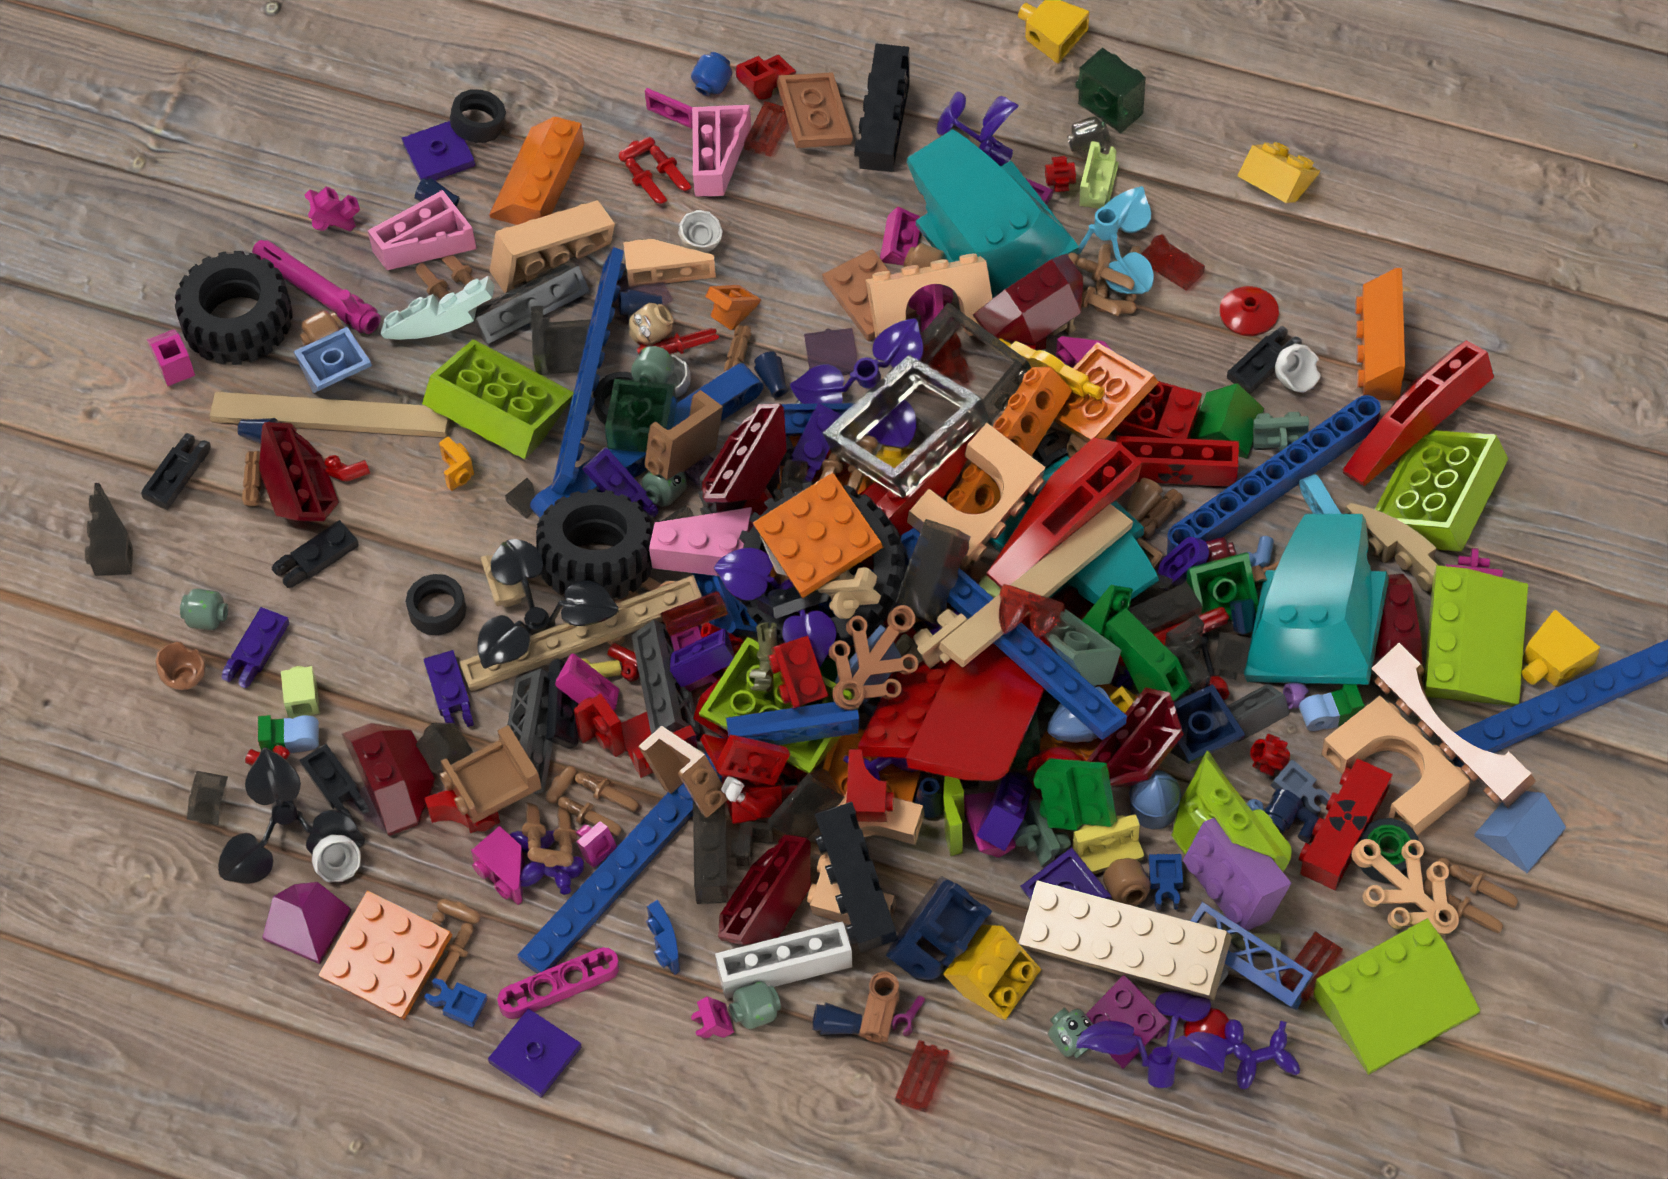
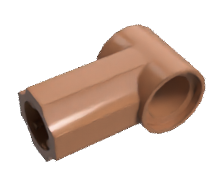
(879, 1008)

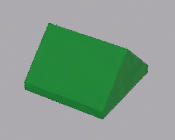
(1228, 416)
(1217, 588)

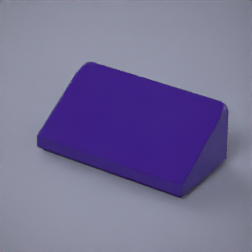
(701, 658)

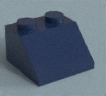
(1205, 725)

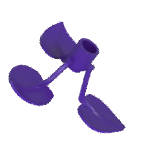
(994, 117)
(891, 346)
(746, 577)
(1197, 1047)

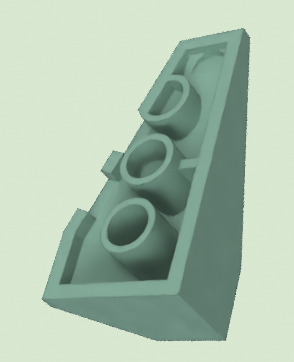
(1084, 649)

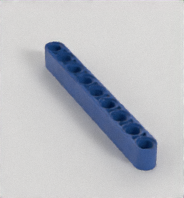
(731, 390)
(1282, 467)

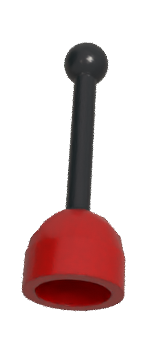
(1219, 683)

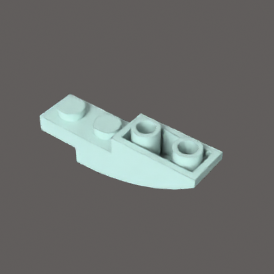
(429, 317)

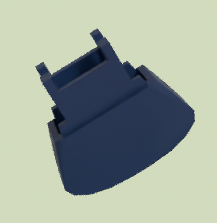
(947, 920)

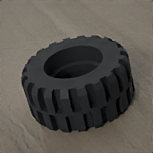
(229, 278)
(601, 519)

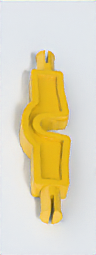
(1076, 380)

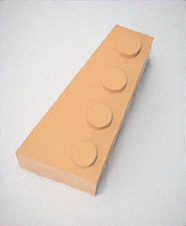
(547, 242)

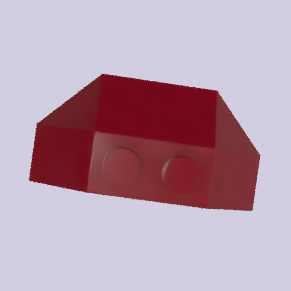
(1035, 303)
(748, 457)
(294, 475)
(1399, 620)
(1143, 741)
(392, 773)
(768, 893)

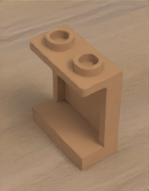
(687, 442)
(679, 763)
(491, 777)

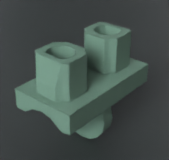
(1278, 432)
(1040, 838)

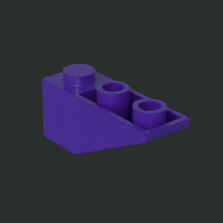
(1005, 810)

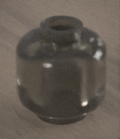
(1086, 131)

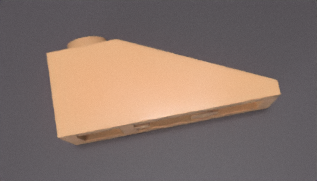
(660, 261)

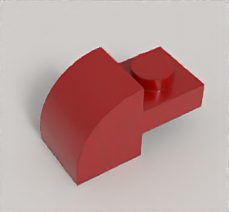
(762, 75)

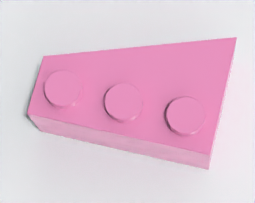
(717, 144)
(422, 233)
(698, 541)

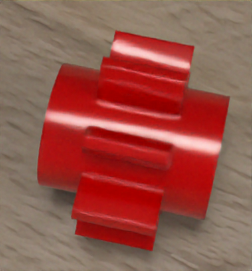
(1060, 174)
(1270, 754)

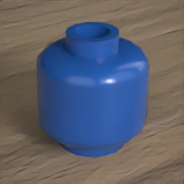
(711, 74)

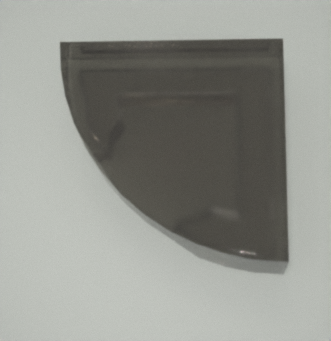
(521, 497)

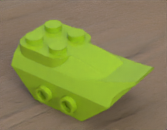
(1213, 796)

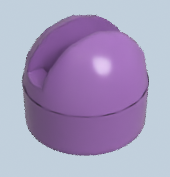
(1294, 694)

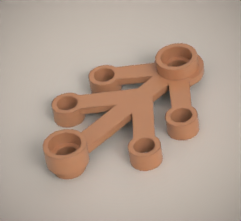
(869, 662)

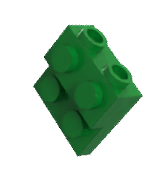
(1075, 794)

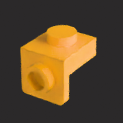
(459, 461)

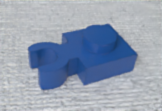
(1167, 876)
(460, 1003)

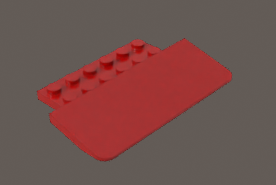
(957, 717)

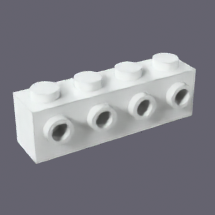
(785, 958)

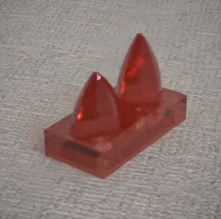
(1173, 263)
(1017, 602)

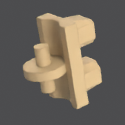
(850, 592)
(502, 594)
(929, 644)

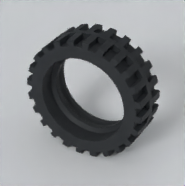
(887, 565)

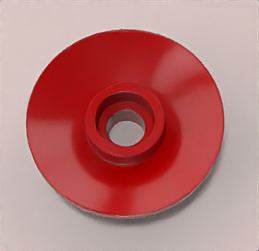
(1245, 319)

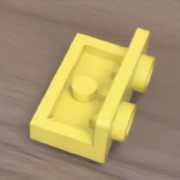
(1103, 845)

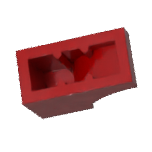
(868, 794)
(443, 808)

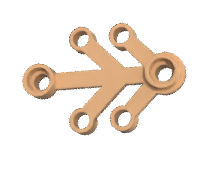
(1409, 888)

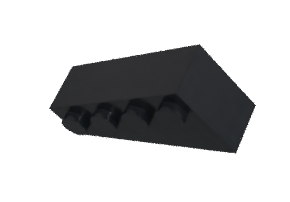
(884, 108)
(856, 878)

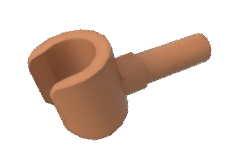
(1259, 574)

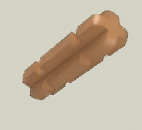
(738, 346)
(252, 479)
(1161, 512)

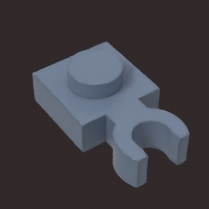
(1300, 783)

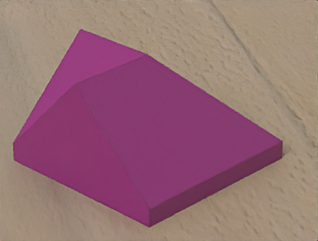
(305, 920)

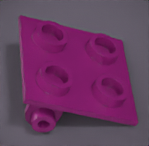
(1129, 1005)

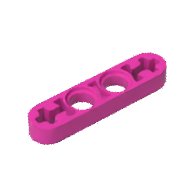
(556, 978)

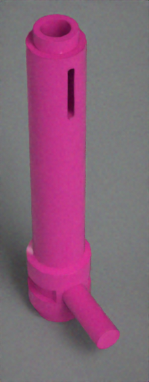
(347, 306)

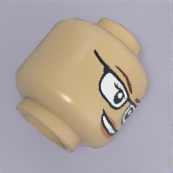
(650, 324)

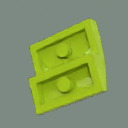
(953, 814)

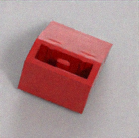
(1163, 413)

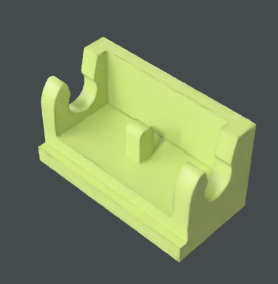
(1098, 177)

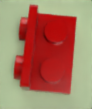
(798, 672)
(598, 719)

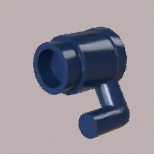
(1285, 808)

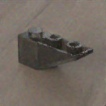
(110, 544)

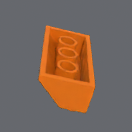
(539, 171)
(1381, 336)

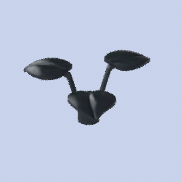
(506, 641)
(277, 783)

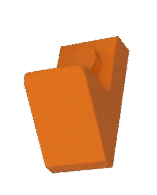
(731, 304)

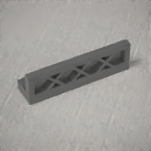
(514, 307)
(658, 684)
(533, 726)

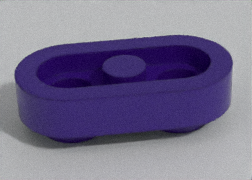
(1186, 555)

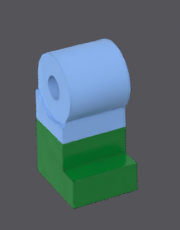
(1332, 708)
(294, 734)

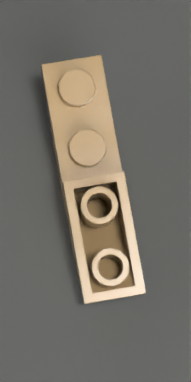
(1395, 539)

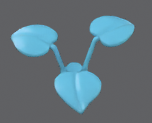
(1131, 214)

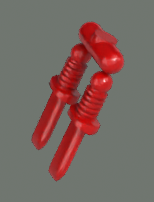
(644, 177)
(679, 343)

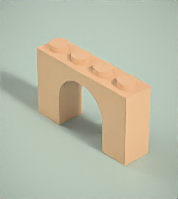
(891, 293)
(1013, 472)
(1384, 729)
(901, 825)

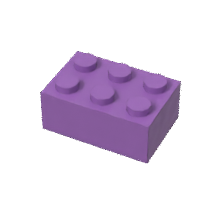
(1237, 878)

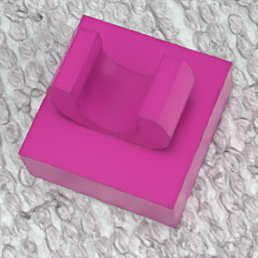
(595, 843)
(714, 1017)

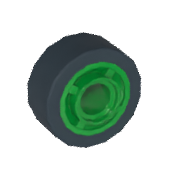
(1392, 835)

